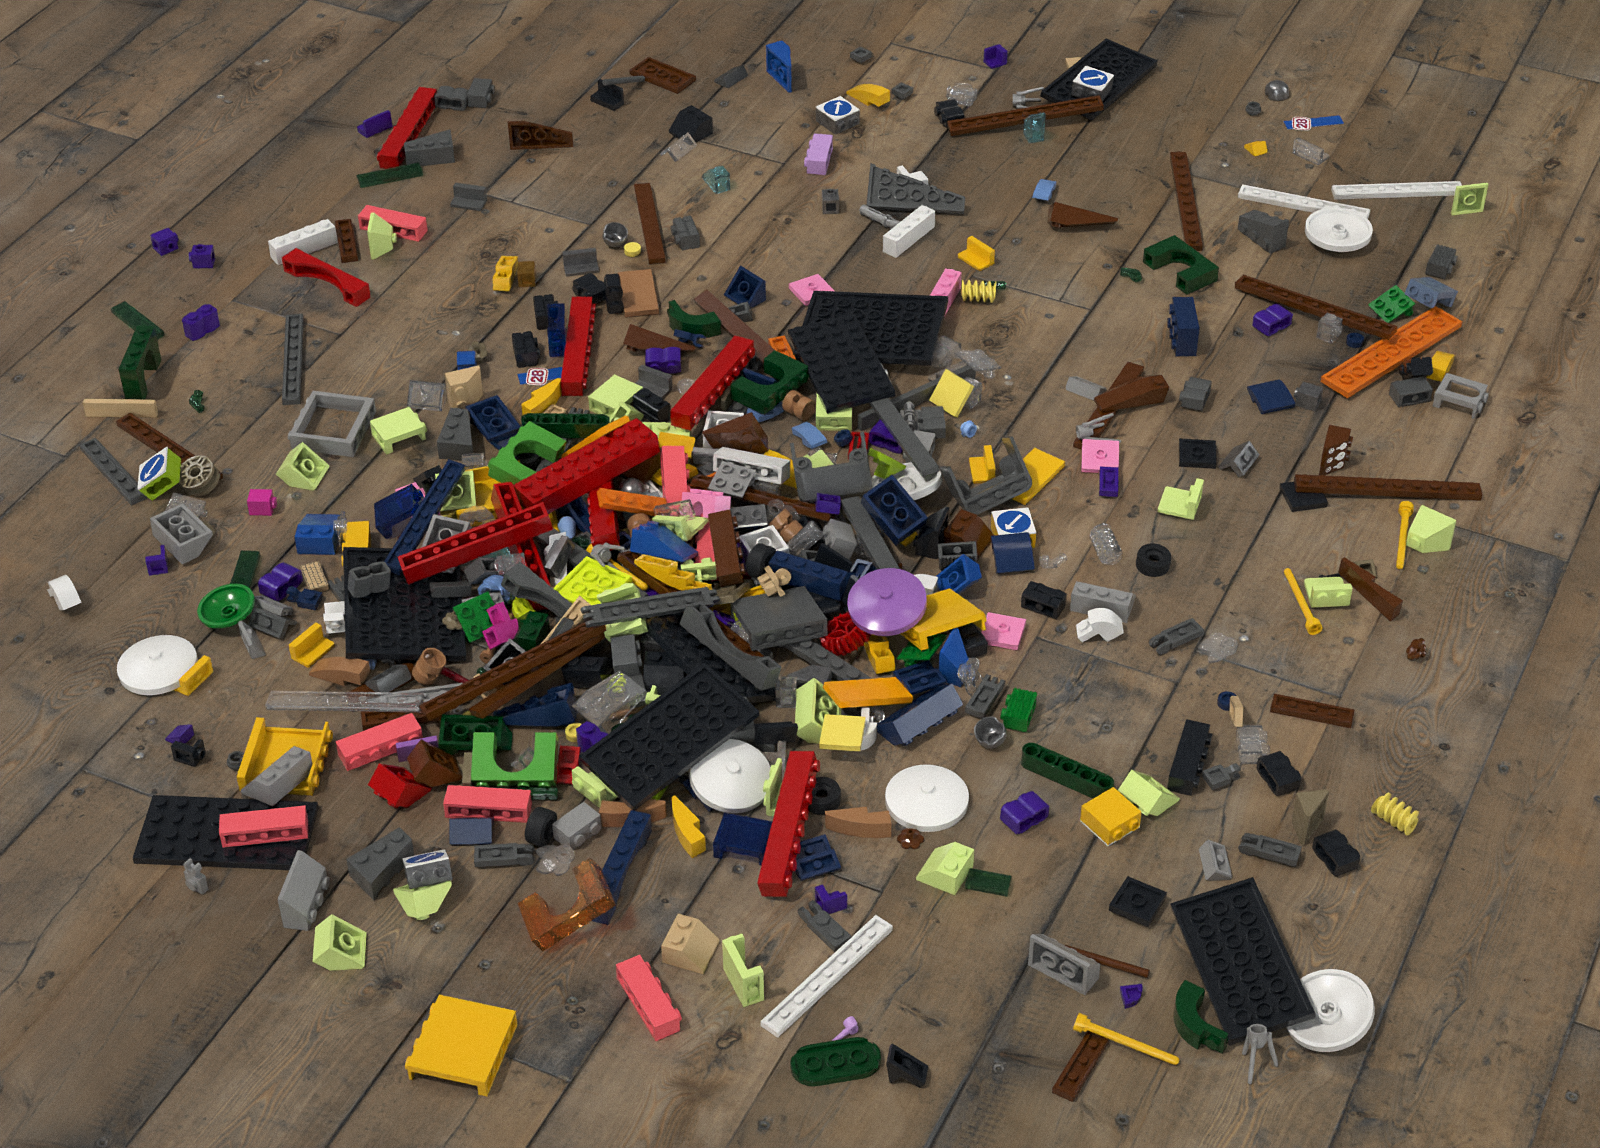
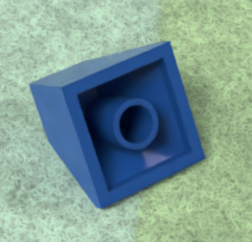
(959, 575)
(951, 657)

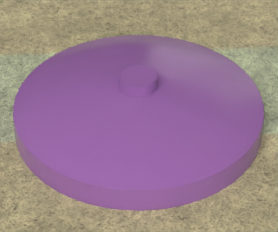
(887, 602)

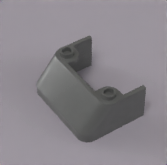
(842, 479)
(1011, 483)

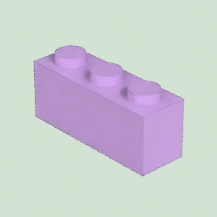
(819, 154)

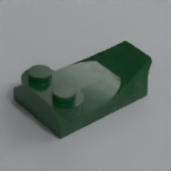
(458, 731)

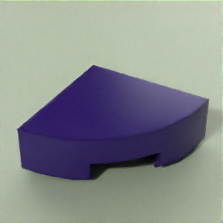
(1131, 994)

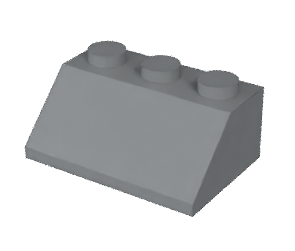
(181, 533)
(1088, 597)
(280, 777)
(302, 892)
(1062, 963)

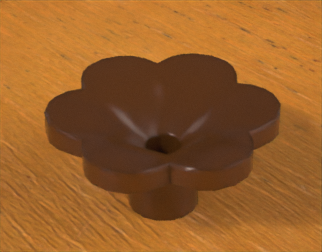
(1416, 649)
(910, 838)

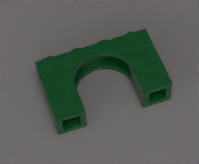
(1174, 250)
(140, 355)
(765, 397)

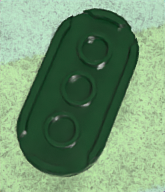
(835, 1061)

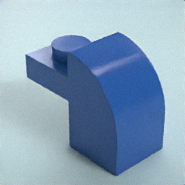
(466, 359)

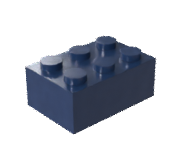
(1183, 326)
(894, 510)

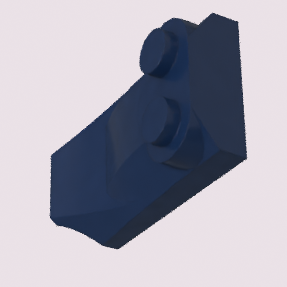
(493, 421)

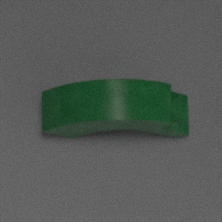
(704, 324)
(1191, 1025)

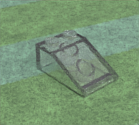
(609, 701)

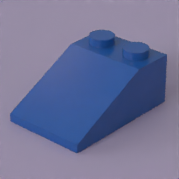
(779, 63)
(316, 535)
(660, 542)

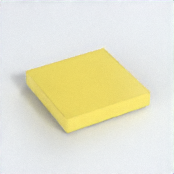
(951, 393)
(842, 732)

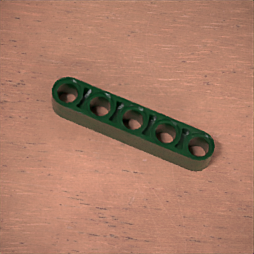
(567, 424)
(1065, 770)

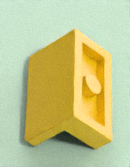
(977, 254)
(670, 439)
(983, 467)
(310, 646)
(195, 676)

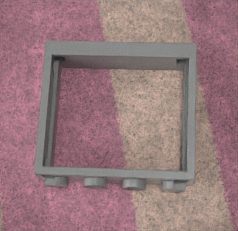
(332, 445)

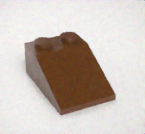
(740, 434)

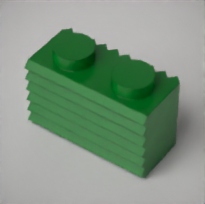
(1019, 709)

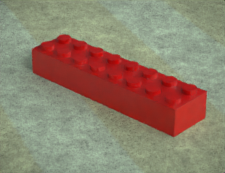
(588, 467)

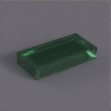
(988, 882)

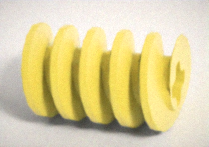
(978, 291)
(1395, 813)

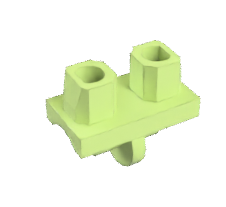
(703, 571)

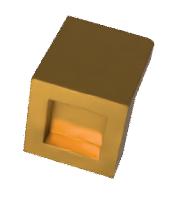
(526, 274)

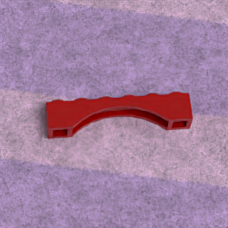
(304, 265)

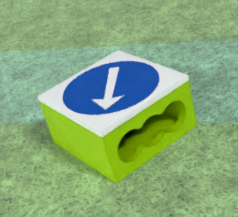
(159, 473)

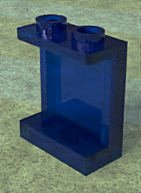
(557, 329)
(396, 508)
(742, 836)

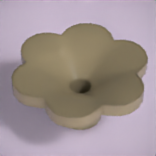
(480, 349)
(451, 621)

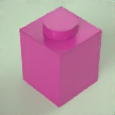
(261, 502)

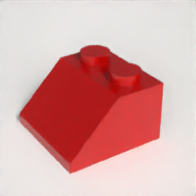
(397, 786)

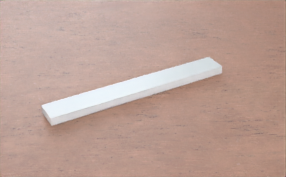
(1395, 190)
(1293, 201)
(826, 976)

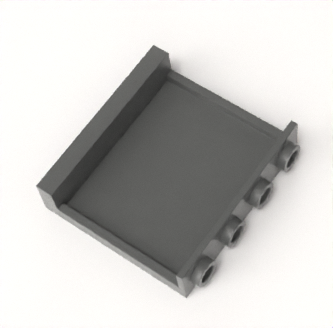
(779, 619)

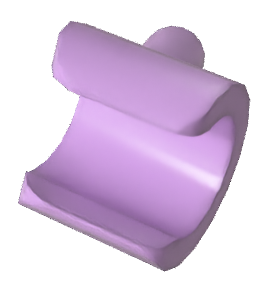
(850, 1028)

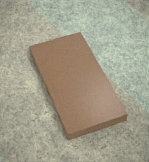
(638, 293)

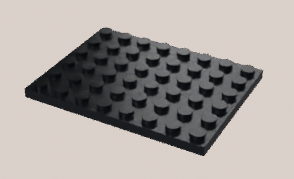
(897, 325)
(400, 619)

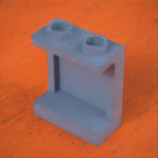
(1430, 291)

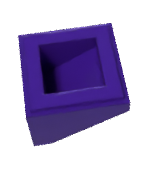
(181, 733)

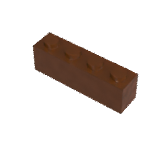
(725, 548)

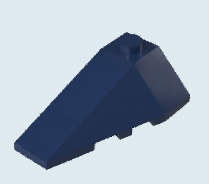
(547, 710)

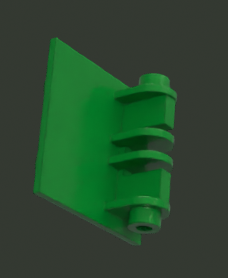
(1392, 304)
(474, 616)
(912, 654)

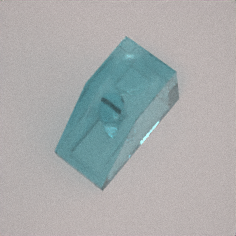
(1034, 127)
(717, 179)

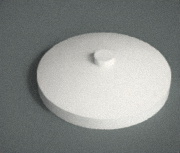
(1338, 229)
(913, 482)
(156, 664)
(731, 777)
(927, 798)
(1341, 1009)

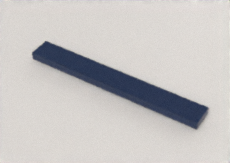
(422, 517)

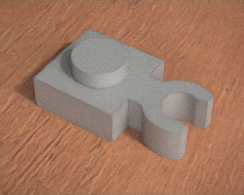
(194, 878)

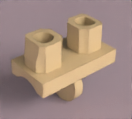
(771, 582)

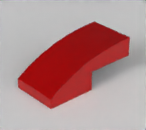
(567, 761)

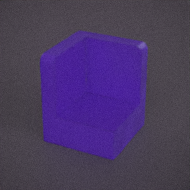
(995, 56)
(158, 563)
(830, 902)

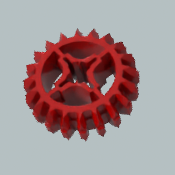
(843, 635)

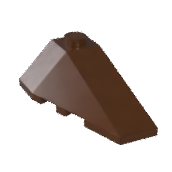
(536, 136)
(1068, 216)
(642, 339)
(1134, 393)

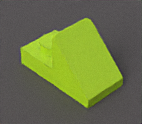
(886, 465)

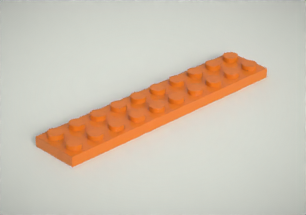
(1389, 354)

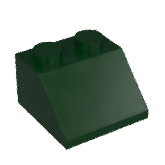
(532, 630)

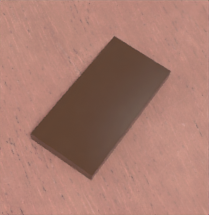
(663, 75)

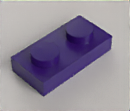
(1108, 481)

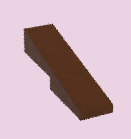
(1363, 582)

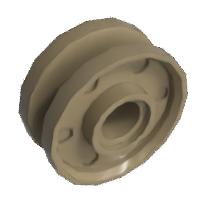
(198, 476)

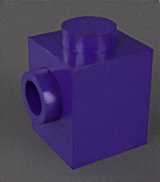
(164, 241)
(202, 256)

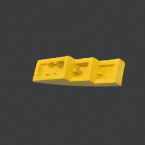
(668, 573)

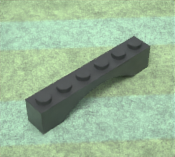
(527, 585)
(703, 625)

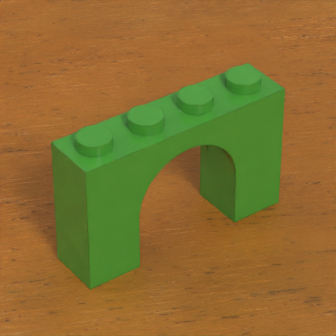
(529, 439)
(540, 772)

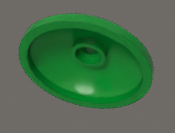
(226, 606)

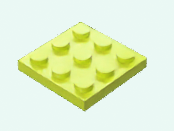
(589, 580)

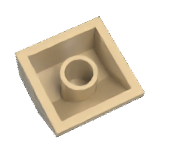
(464, 387)
(689, 944)

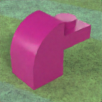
(502, 628)

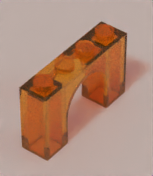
(592, 902)

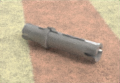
(885, 220)

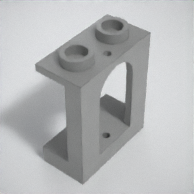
(1443, 393)

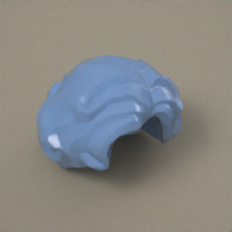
(493, 584)

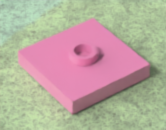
(804, 288)
(1099, 453)
(1003, 630)

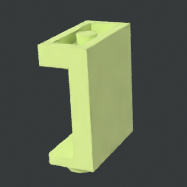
(608, 395)
(832, 421)
(397, 427)
(624, 592)
(746, 983)

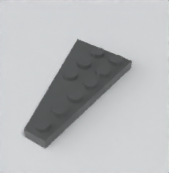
(905, 193)

